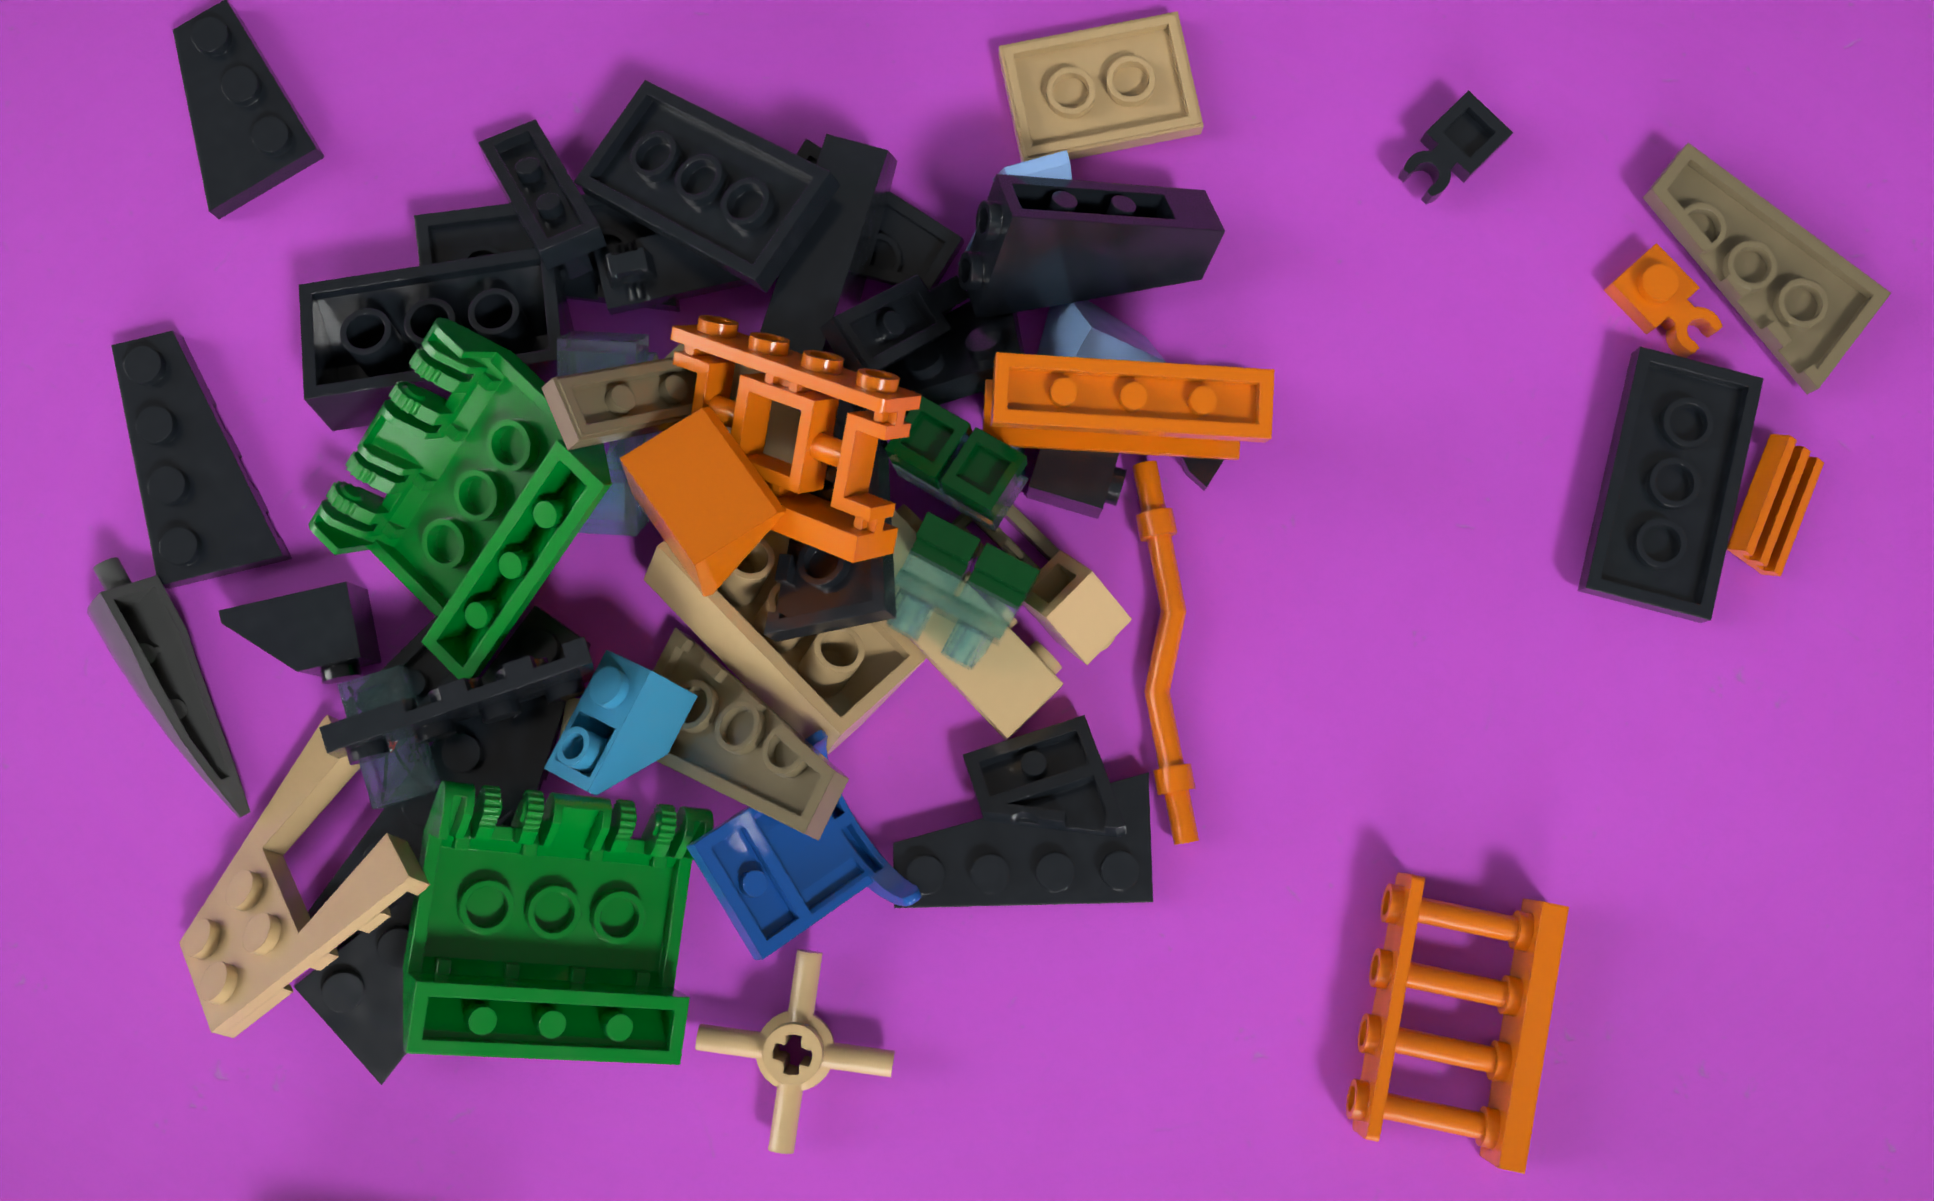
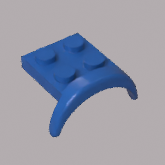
(786, 881)

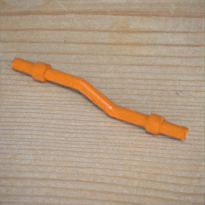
(1173, 778)

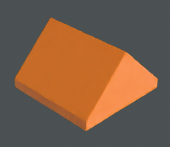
(702, 496)

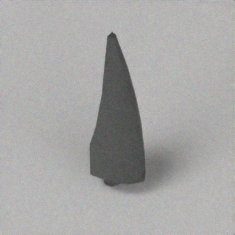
(161, 666)

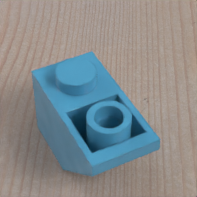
(619, 725)

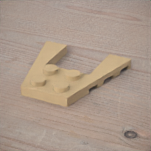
(254, 924)

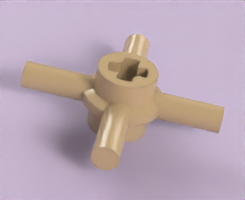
(776, 1065)

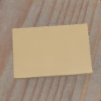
(1101, 88)

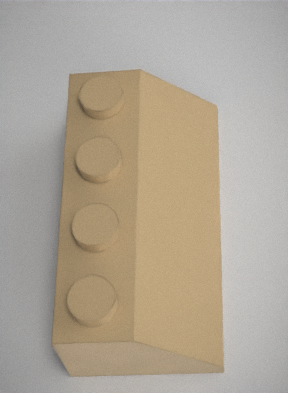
(810, 681)

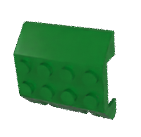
(473, 492)
(549, 929)

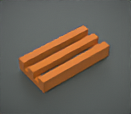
(1775, 505)

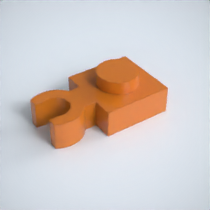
(1656, 294)

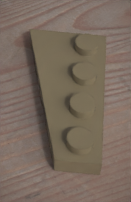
(1772, 270)
(744, 746)

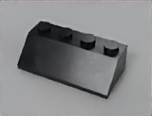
(369, 325)

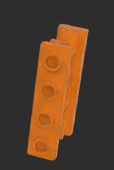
(811, 382)

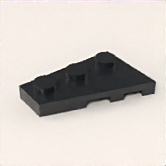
(238, 112)
(906, 240)

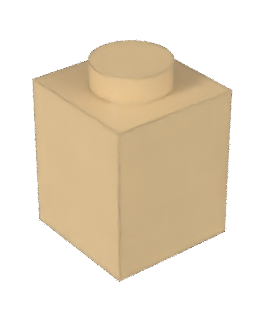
(1075, 607)

